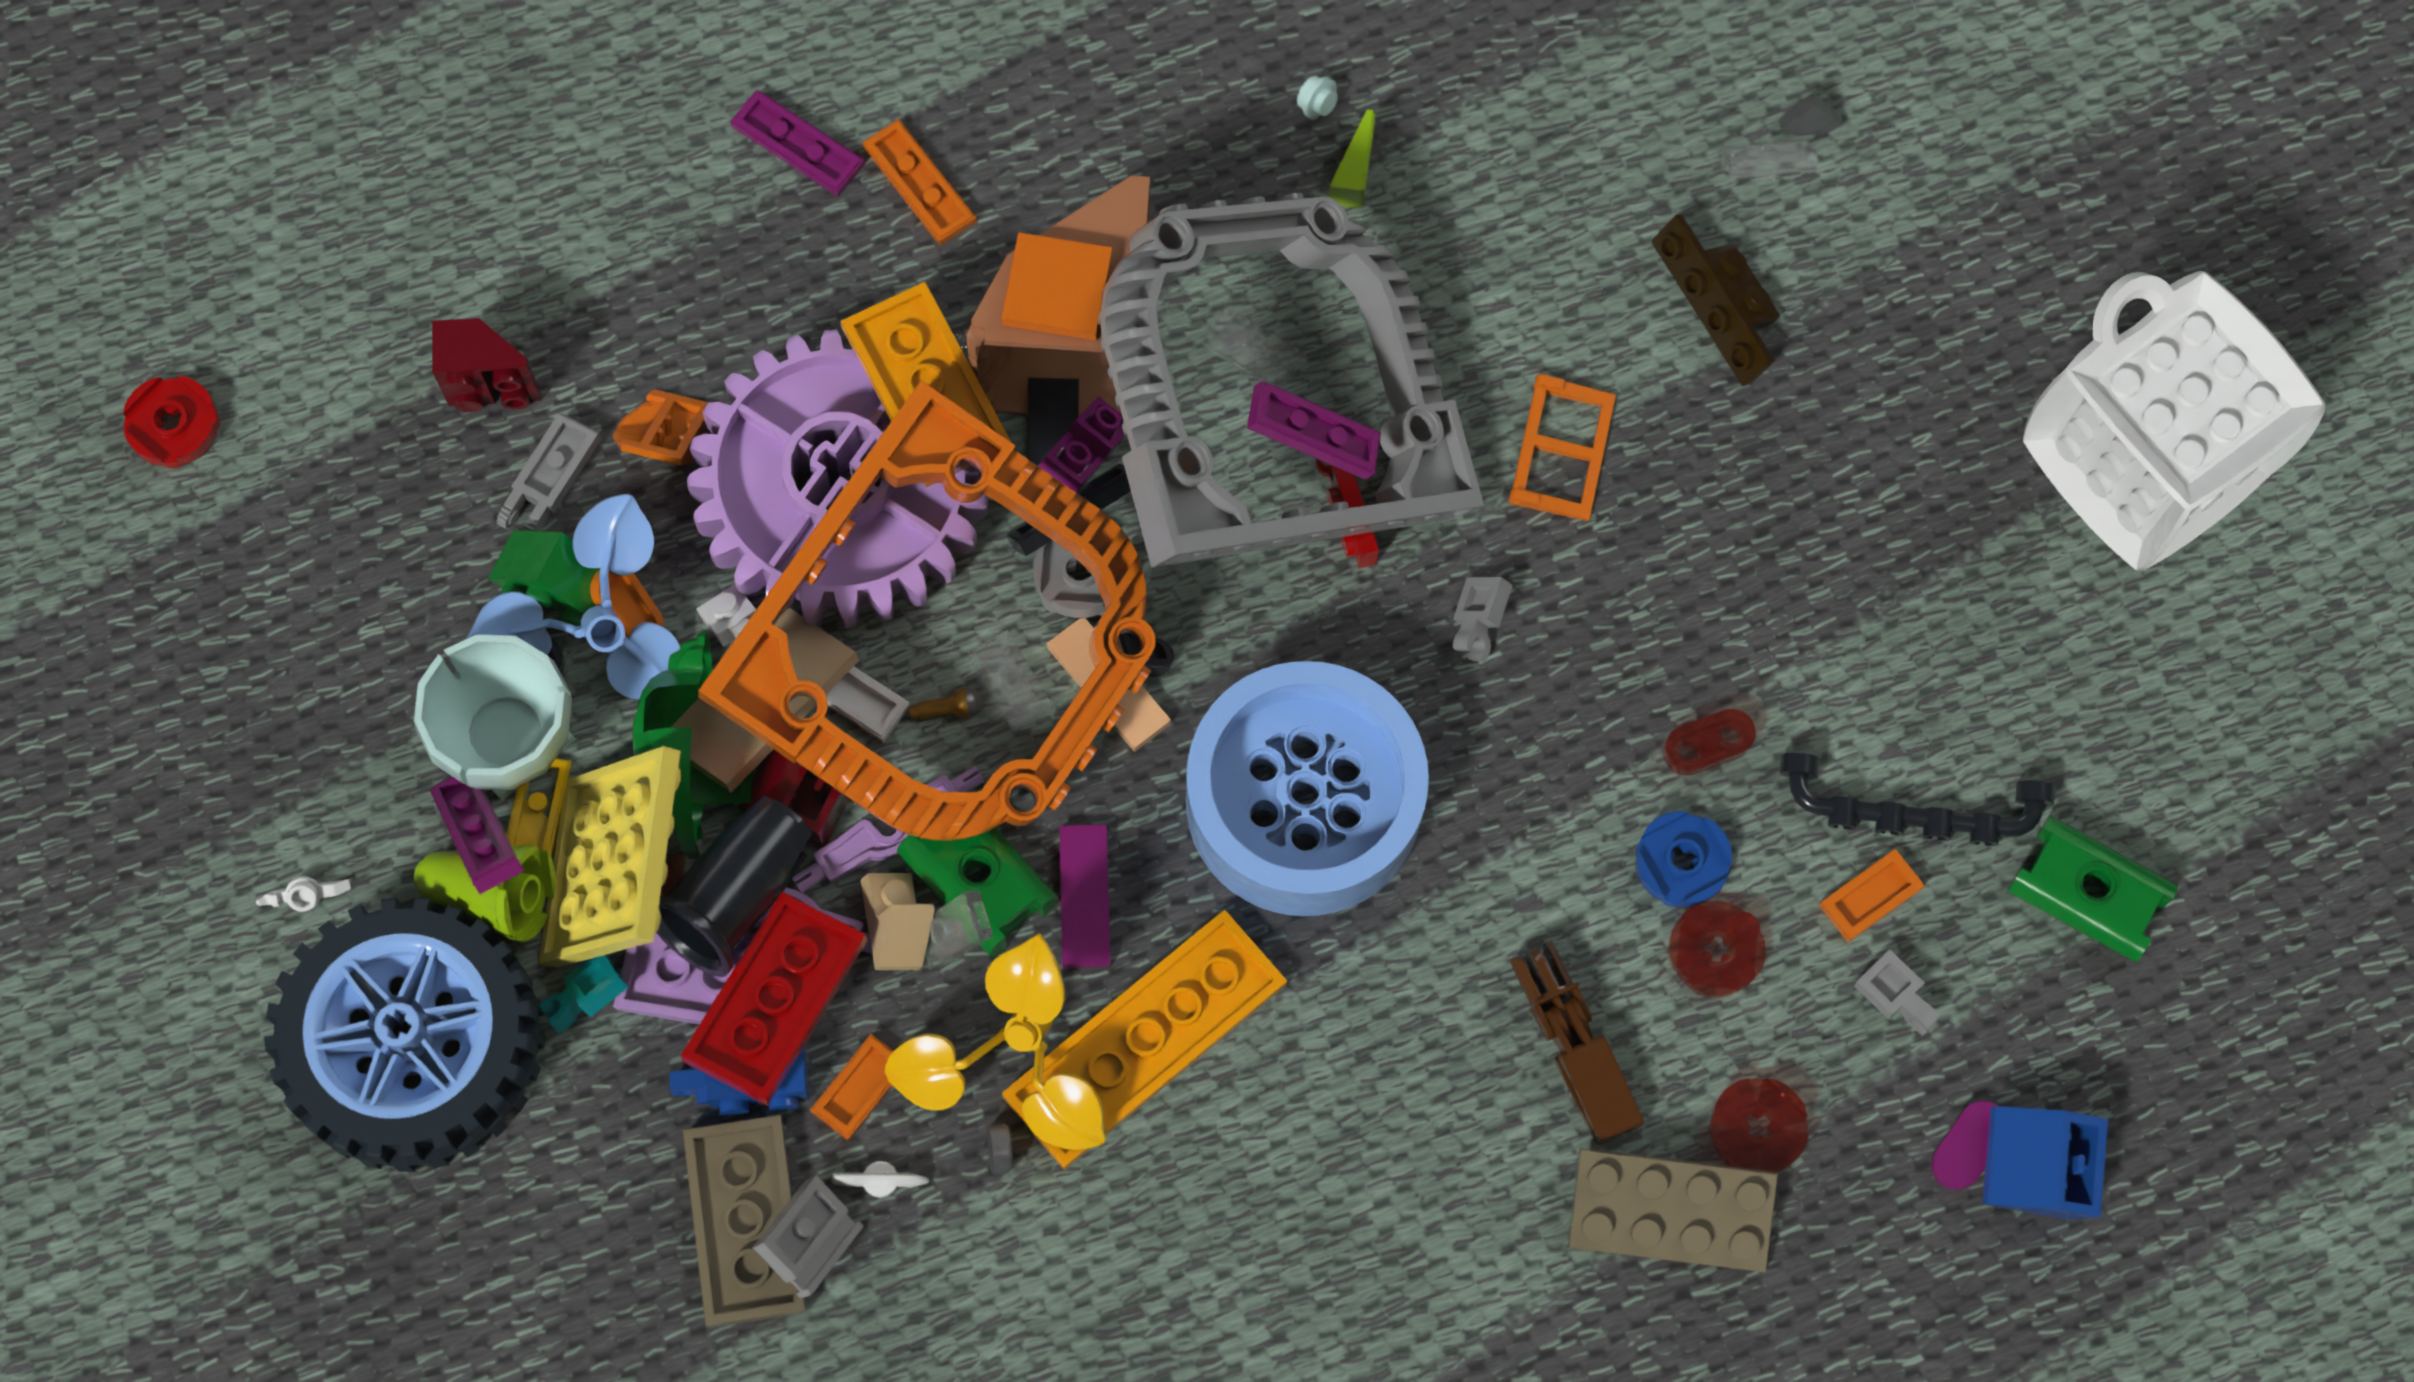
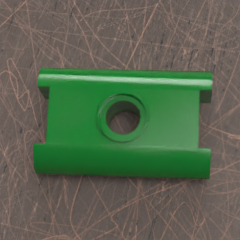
(2127, 889)
(1008, 894)

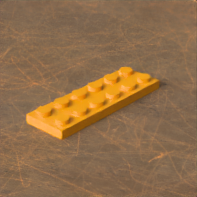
(1161, 1024)

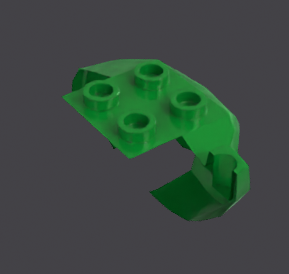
(658, 708)

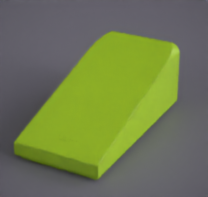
(1351, 176)

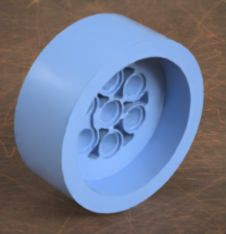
(1349, 725)

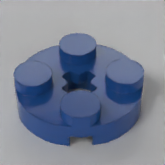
(1690, 834)

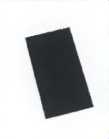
(1051, 413)

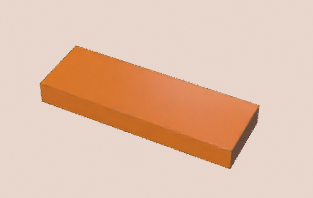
(919, 182)

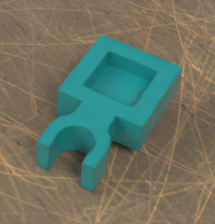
(588, 990)

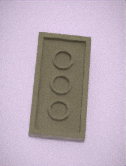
(736, 1193)
(1672, 1209)

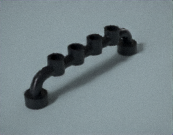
(1934, 820)

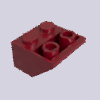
(475, 361)
(802, 791)

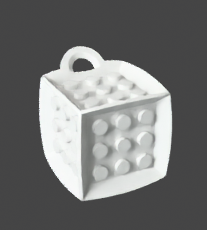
(2171, 417)

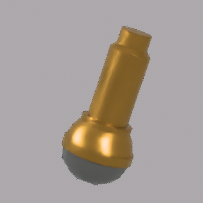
(961, 703)

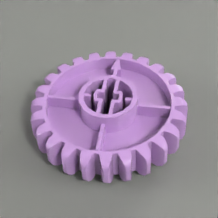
(823, 419)

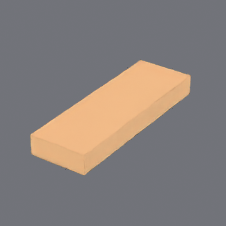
(1142, 714)

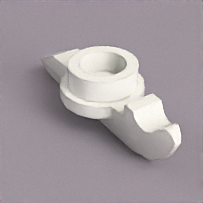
(303, 893)
(879, 1179)

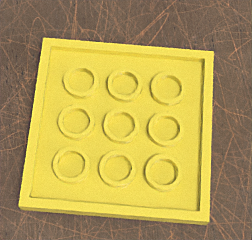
(611, 858)

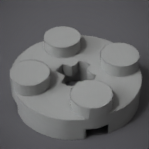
(1059, 590)

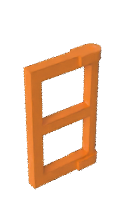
(1560, 388)

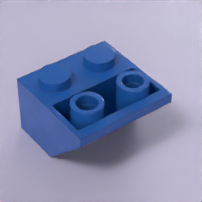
(2045, 1162)

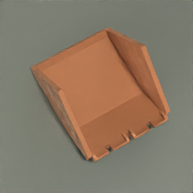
(1009, 355)

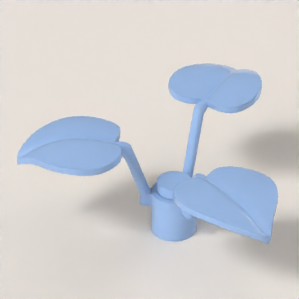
(611, 538)

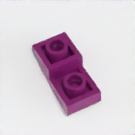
(1085, 445)

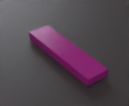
(476, 833)

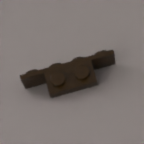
(1722, 295)

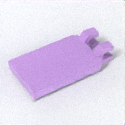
(668, 985)

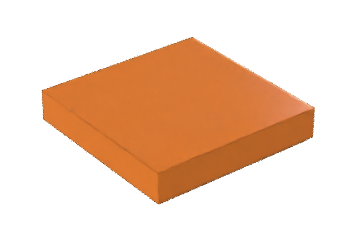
(1056, 286)

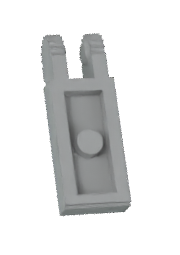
(550, 472)

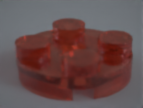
(1696, 966)
(1758, 1098)

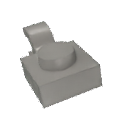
(1479, 608)
(1893, 988)

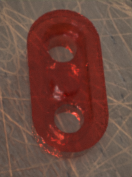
(1707, 742)

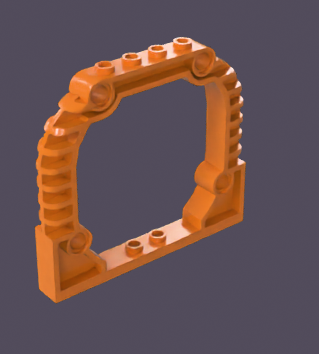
(926, 446)

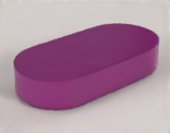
(1963, 1150)

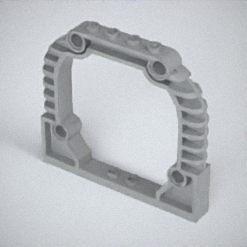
(1185, 509)

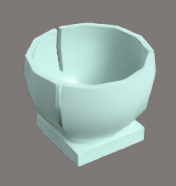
(496, 716)

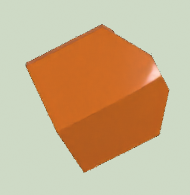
(662, 427)

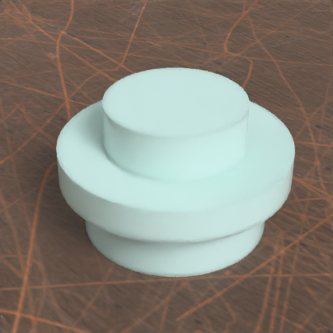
(1317, 97)

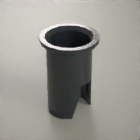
(733, 885)

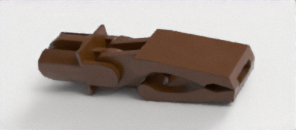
(1587, 1067)

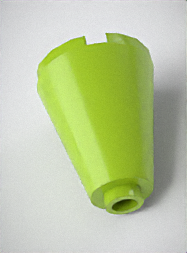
(509, 908)

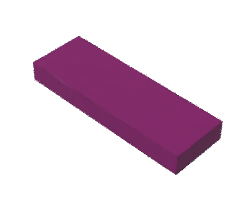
(797, 143)
(1313, 430)
(1084, 896)

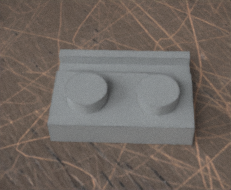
(808, 1237)

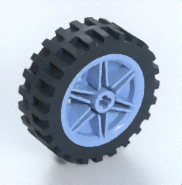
(459, 1095)

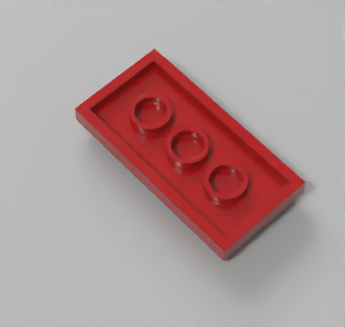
(774, 998)

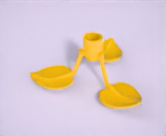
(1030, 985)

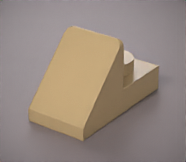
(895, 922)

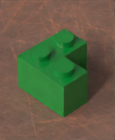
(546, 570)

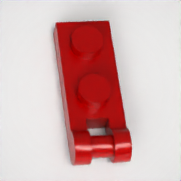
(1346, 489)

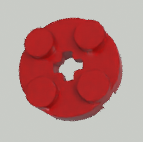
(170, 396)

